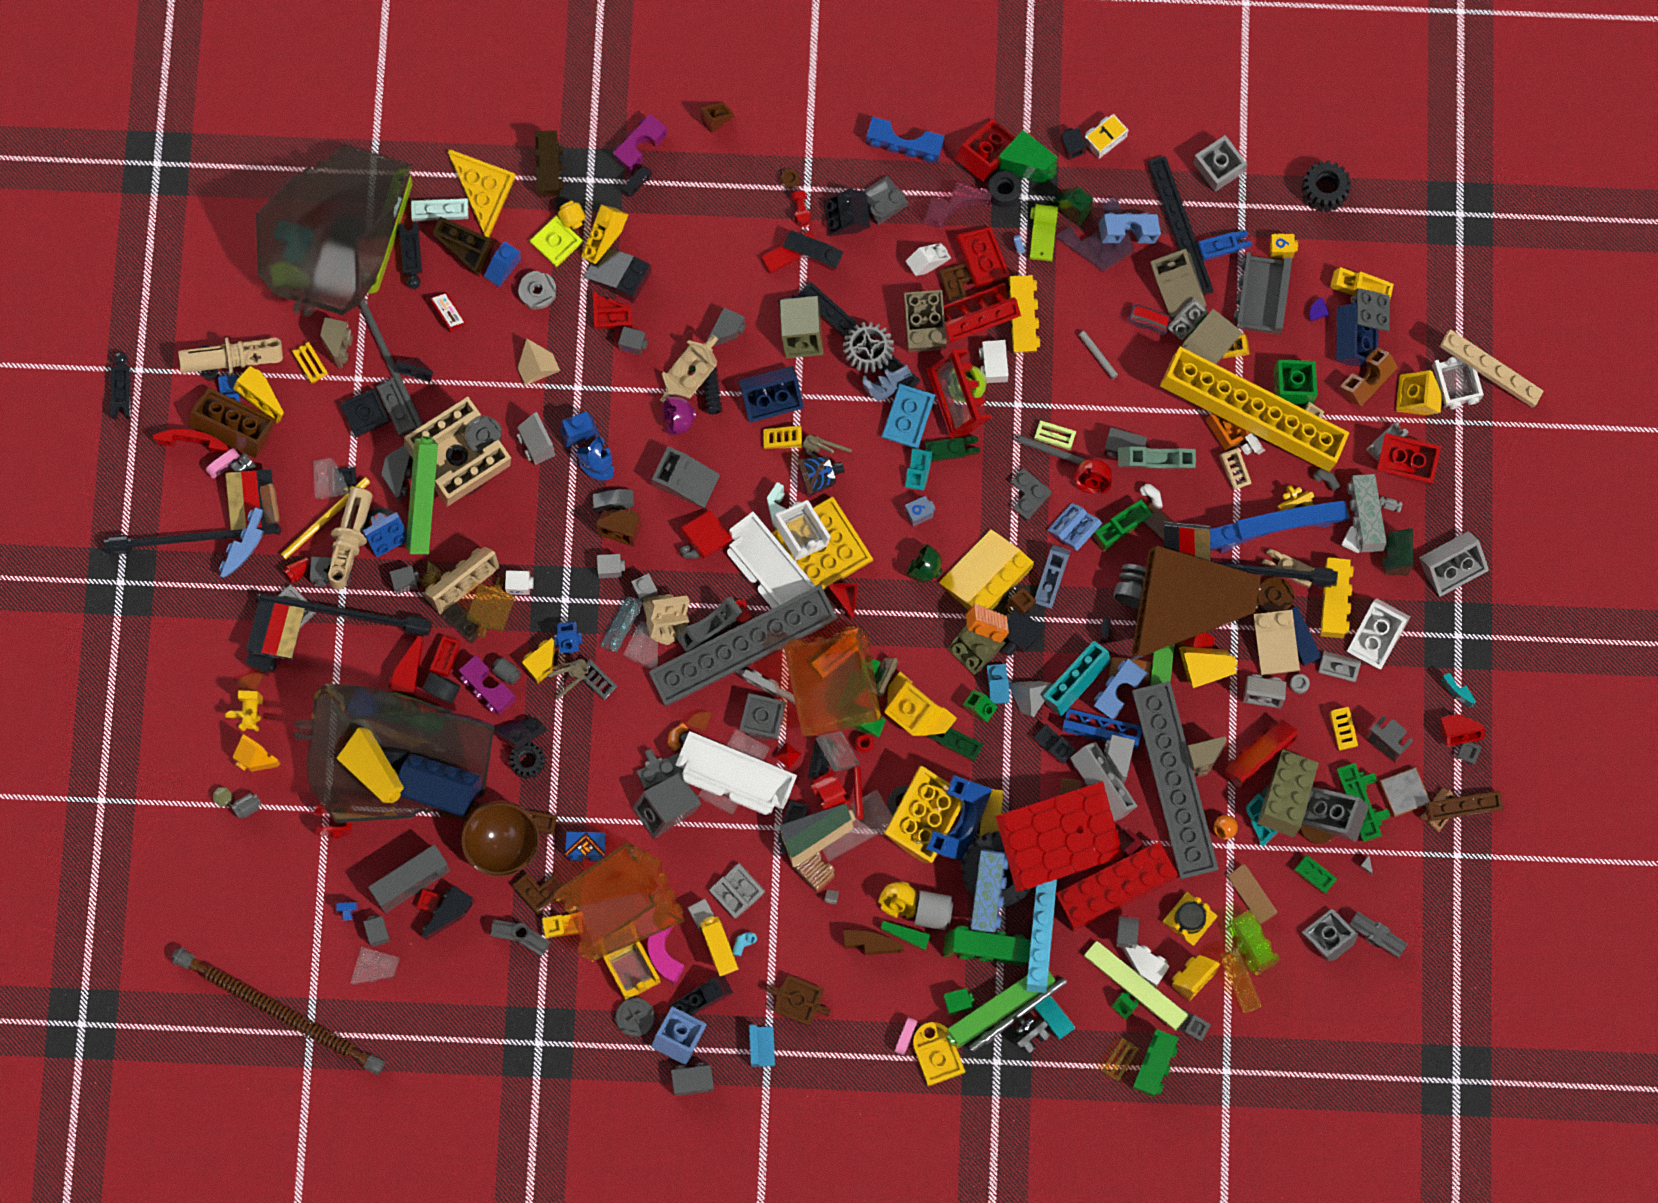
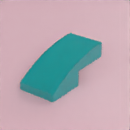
(919, 469)
(1462, 695)
(1054, 1017)

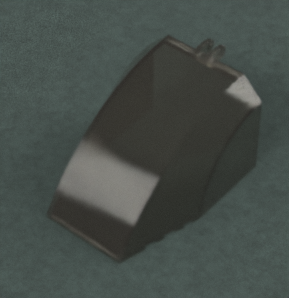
(331, 229)
(395, 723)

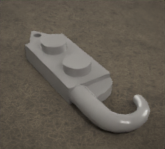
(769, 686)

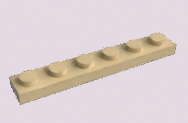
(1491, 368)

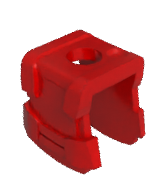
(334, 832)

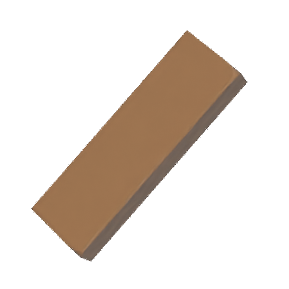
(1252, 894)

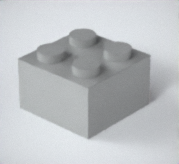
(1220, 163)

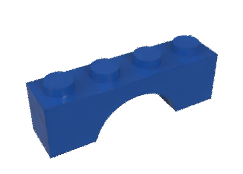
(926, 147)

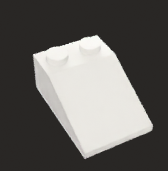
(1378, 633)

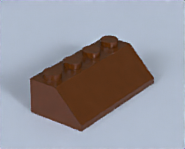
(231, 422)

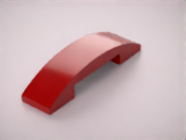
(169, 438)

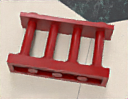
(979, 312)

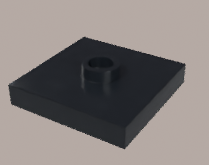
(365, 413)

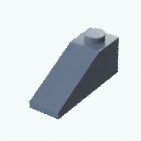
(1052, 576)

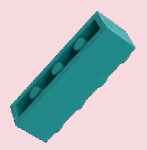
(1077, 678)

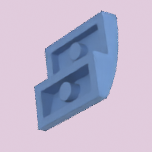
(1074, 526)

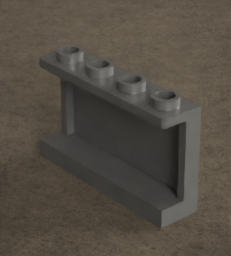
(1262, 294)

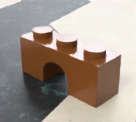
(1380, 368)

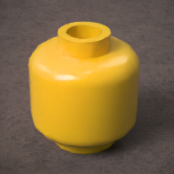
(571, 215)

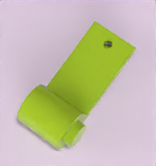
(1043, 232)

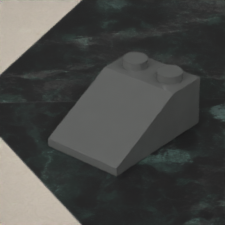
(1335, 813)

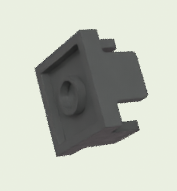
(762, 717)
(1388, 739)

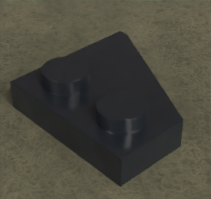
(520, 732)

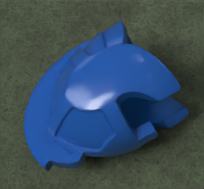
(596, 461)

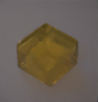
(431, 575)

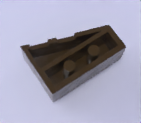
(548, 164)
(464, 243)

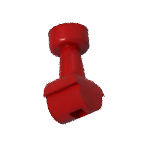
(802, 214)

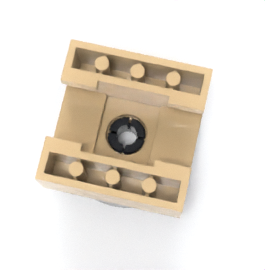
(474, 470)

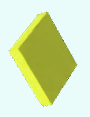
(556, 241)

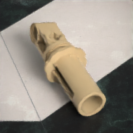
(231, 355)
(348, 539)

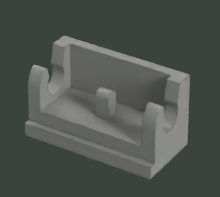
(1375, 448)

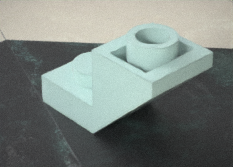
(775, 496)

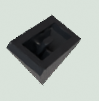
(414, 368)

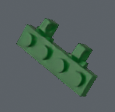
(1355, 785)

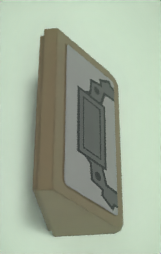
(885, 674)

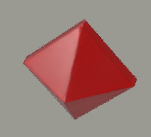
(787, 755)

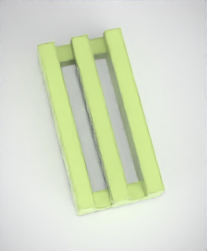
(1038, 437)

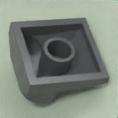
(884, 200)
(1330, 935)

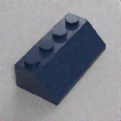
(439, 785)

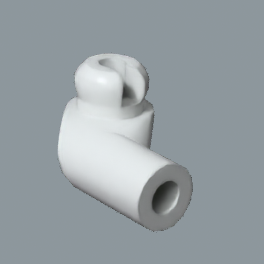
(1151, 491)

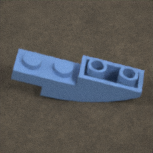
(240, 552)

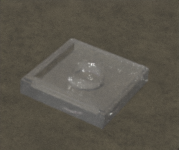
(837, 751)

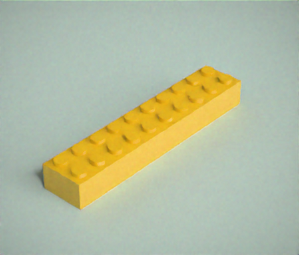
(1254, 409)

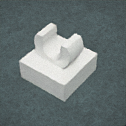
(1252, 445)

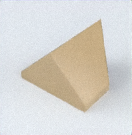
(536, 363)

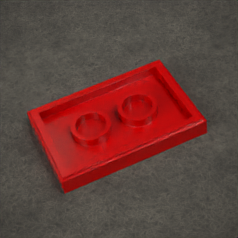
(983, 257)

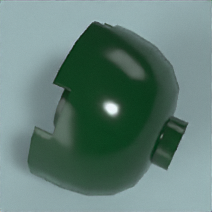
(926, 565)

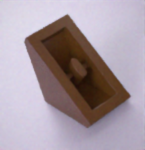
(715, 115)

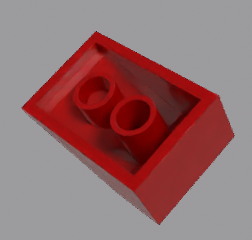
(983, 149)
(1409, 459)

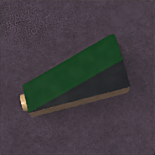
(815, 832)

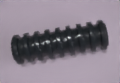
(712, 393)

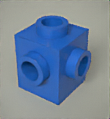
(568, 637)

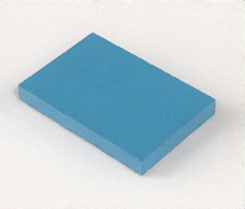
(908, 416)

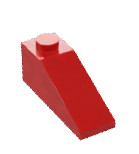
(407, 672)

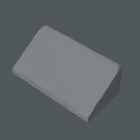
(1339, 666)

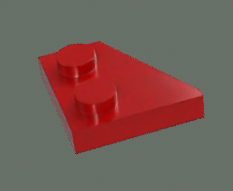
(610, 313)

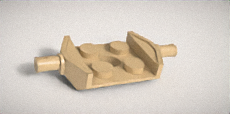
(678, 378)

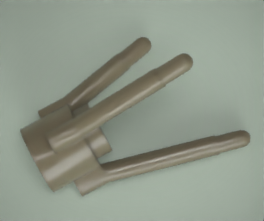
(814, 444)
(576, 669)

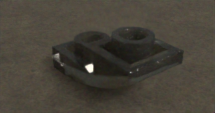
(456, 617)

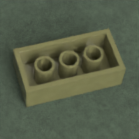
(1288, 793)

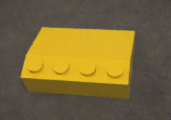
(987, 572)
(923, 810)

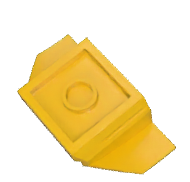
(915, 710)

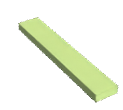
(1136, 985)

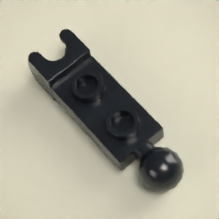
(411, 254)
(120, 387)

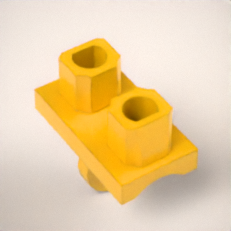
(1303, 499)

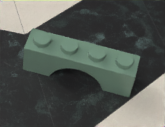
(1156, 458)

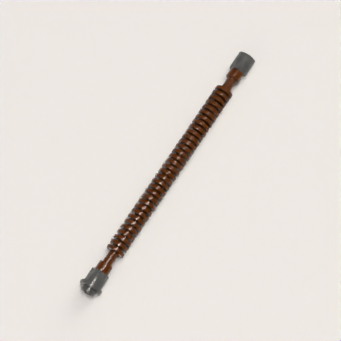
(187, 960)

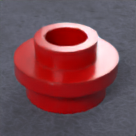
(864, 737)

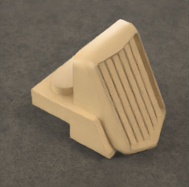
(666, 617)

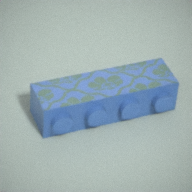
(989, 890)

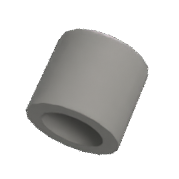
(933, 910)

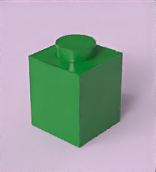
(958, 1001)

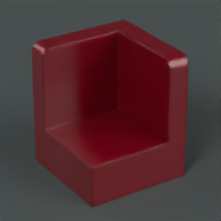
(1129, 842)

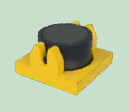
(1190, 917)

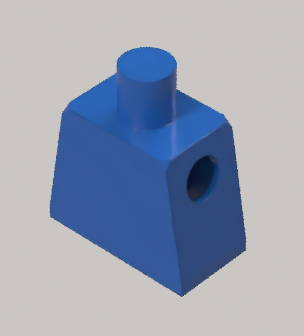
(578, 429)

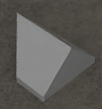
(1029, 695)

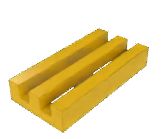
(302, 349)

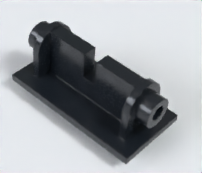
(819, 763)

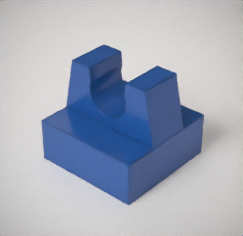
(347, 909)

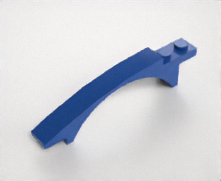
(1248, 529)

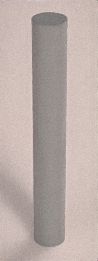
(1097, 353)

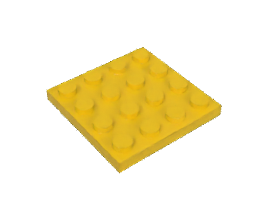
(841, 556)

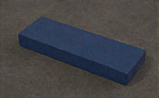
(1306, 646)

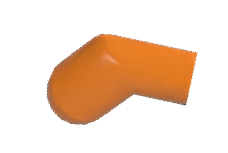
(674, 736)

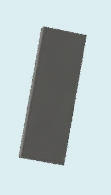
(396, 407)

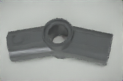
(508, 931)

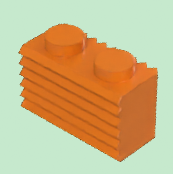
(987, 623)

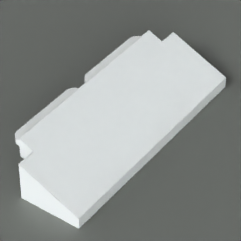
(766, 561)
(734, 774)

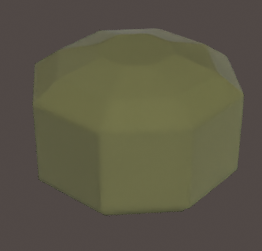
(222, 797)

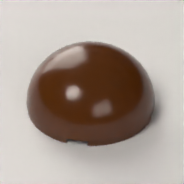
(500, 838)

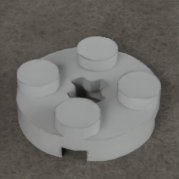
(541, 300)

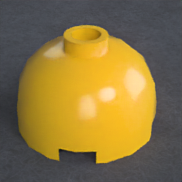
(899, 899)

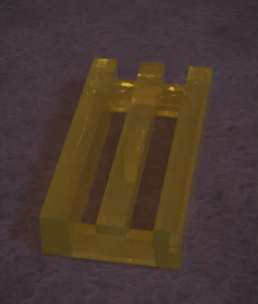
(1128, 1046)

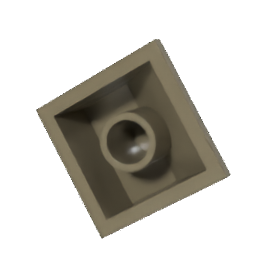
(1205, 754)

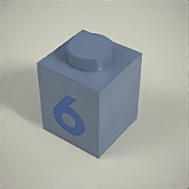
(920, 510)

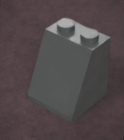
(666, 805)

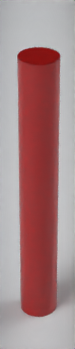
(858, 792)

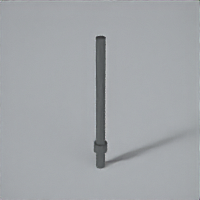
(987, 1037)

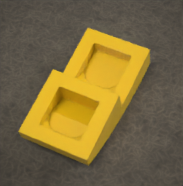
(559, 926)

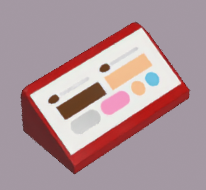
(448, 311)

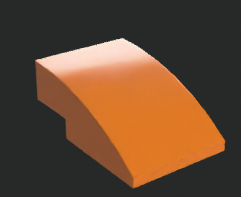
(1226, 432)

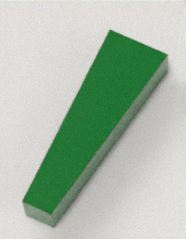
(912, 937)

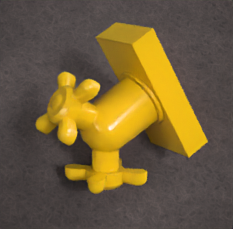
(249, 716)

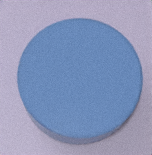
(1019, 244)

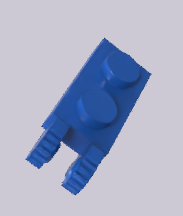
(1223, 245)

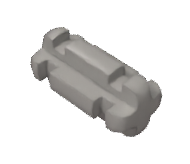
(1390, 504)

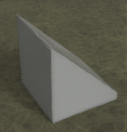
(1366, 866)
(831, 896)

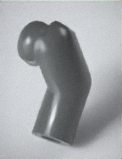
(1322, 474)
(689, 554)

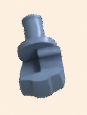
(886, 385)

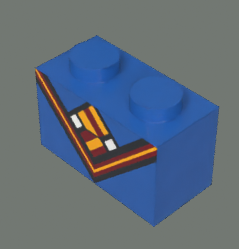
(585, 846)

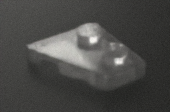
(328, 480)
(642, 648)
(374, 966)

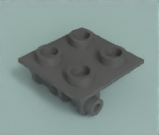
(1372, 309)

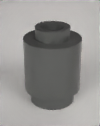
(506, 671)
(246, 805)

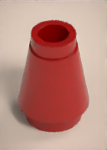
(296, 570)

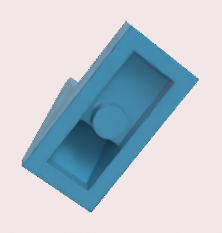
(998, 683)

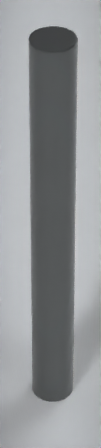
(1050, 450)

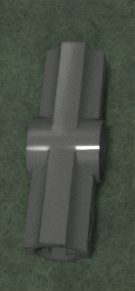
(1378, 934)

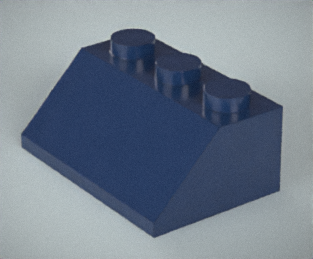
(1353, 340)
(771, 394)

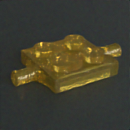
(490, 607)

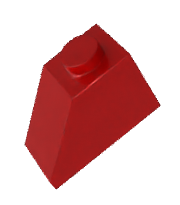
(1460, 730)

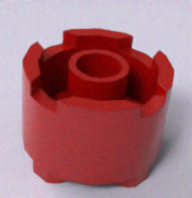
(830, 790)

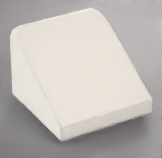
(1350, 540)

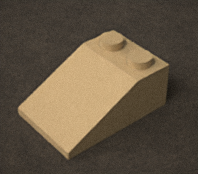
(1276, 642)

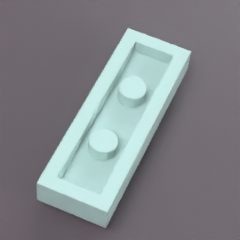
(433, 209)

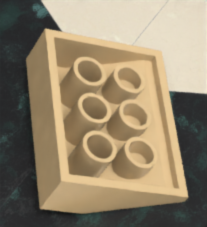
(462, 579)

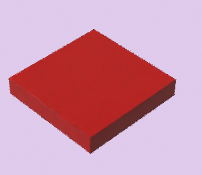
(706, 534)

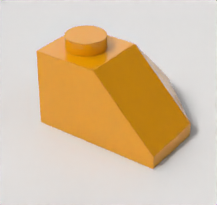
(252, 756)

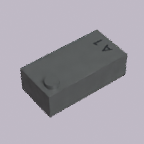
(409, 879)

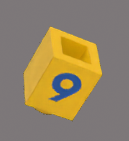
(1283, 246)

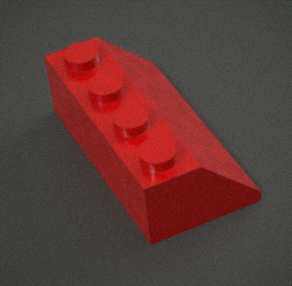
(1260, 754)

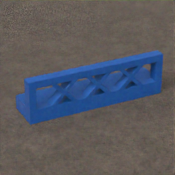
(1100, 733)

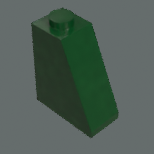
(1074, 204)

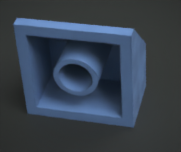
(678, 1035)

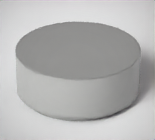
(1299, 683)

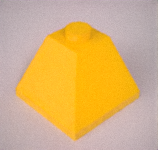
(1419, 394)

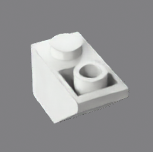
(927, 258)

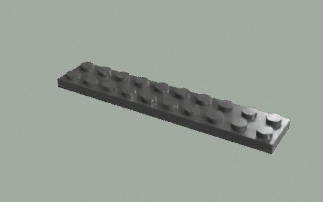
(743, 645)
(1175, 780)

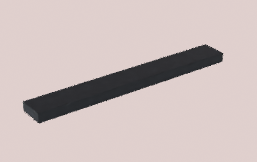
(1178, 218)
(843, 323)

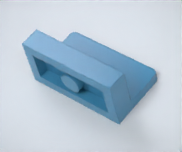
(762, 1046)

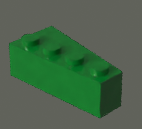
(987, 946)

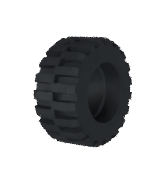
(971, 862)

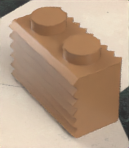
(815, 872)

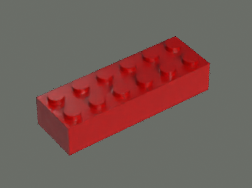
(1116, 886)

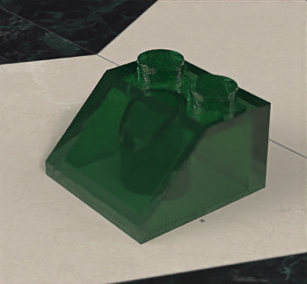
(1398, 552)

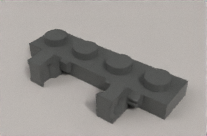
(658, 769)

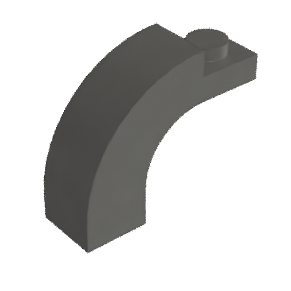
(710, 626)

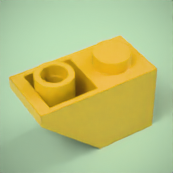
(541, 661)

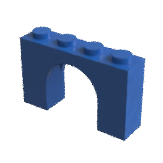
(973, 801)

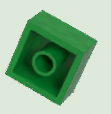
(1296, 381)

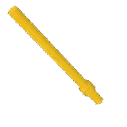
(320, 522)

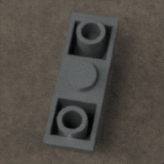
(397, 471)

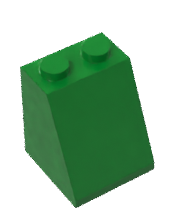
(1028, 159)

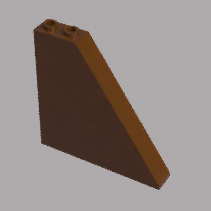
(1189, 598)

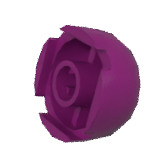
(678, 414)

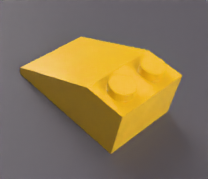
(1194, 977)

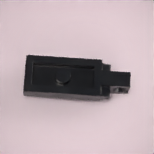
(794, 812)

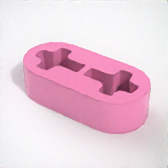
(222, 463)
(906, 1036)

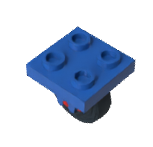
(384, 530)

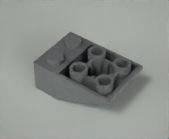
(685, 477)

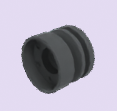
(1130, 589)

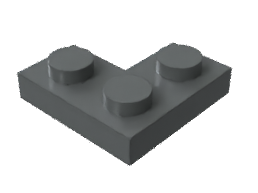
(1034, 494)

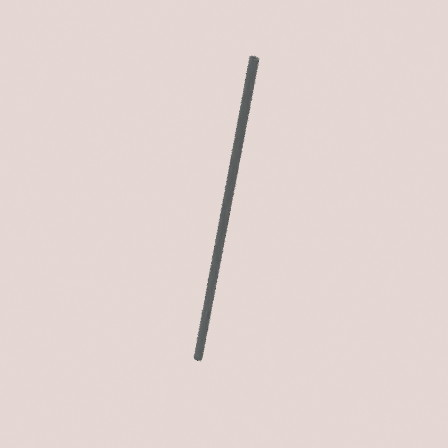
(390, 363)

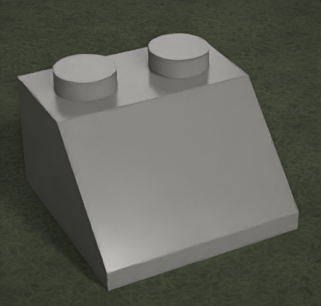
(535, 439)
(1264, 691)
(1119, 755)

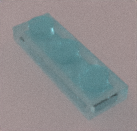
(621, 624)

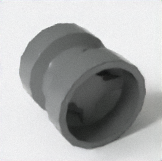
(243, 464)

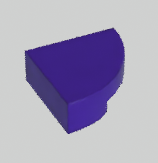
(1318, 310)

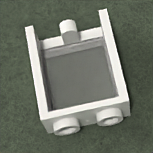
(1457, 383)
(801, 529)

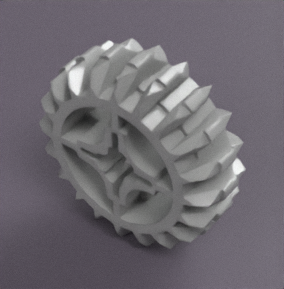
(861, 348)

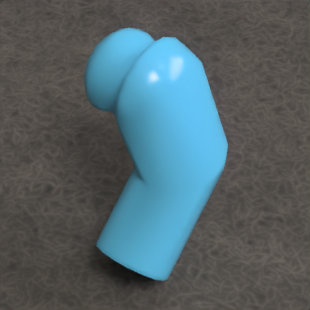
(742, 941)

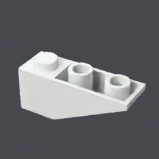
(1147, 965)

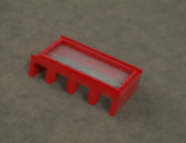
(955, 394)

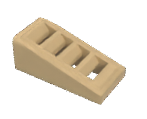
(1236, 452)

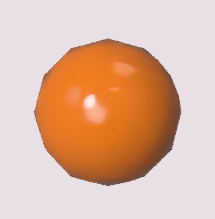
(1225, 827)

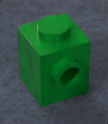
(980, 706)

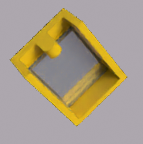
(632, 970)

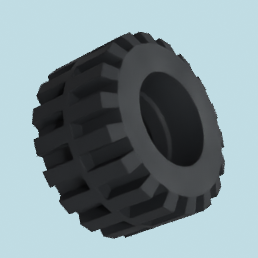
(1326, 172)

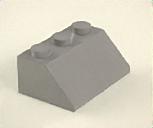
(1454, 563)

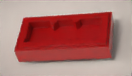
(445, 656)

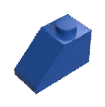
(502, 264)

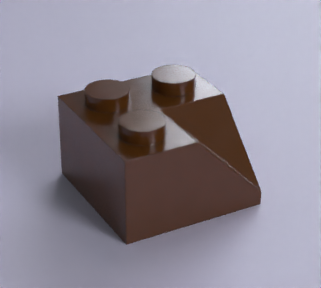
(619, 526)

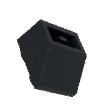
(847, 212)

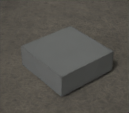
(1469, 753)

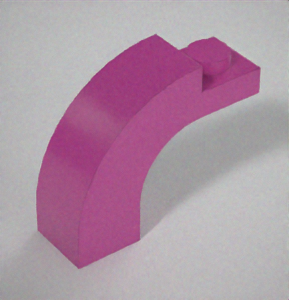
(661, 961)

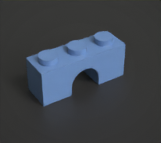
(1144, 226)
(1108, 701)

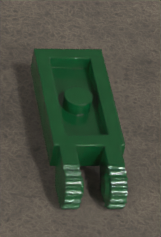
(952, 448)
(959, 743)

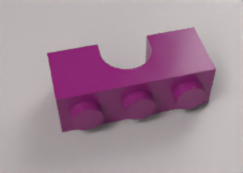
(649, 131)
(497, 698)

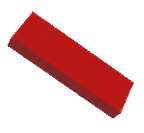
(781, 257)

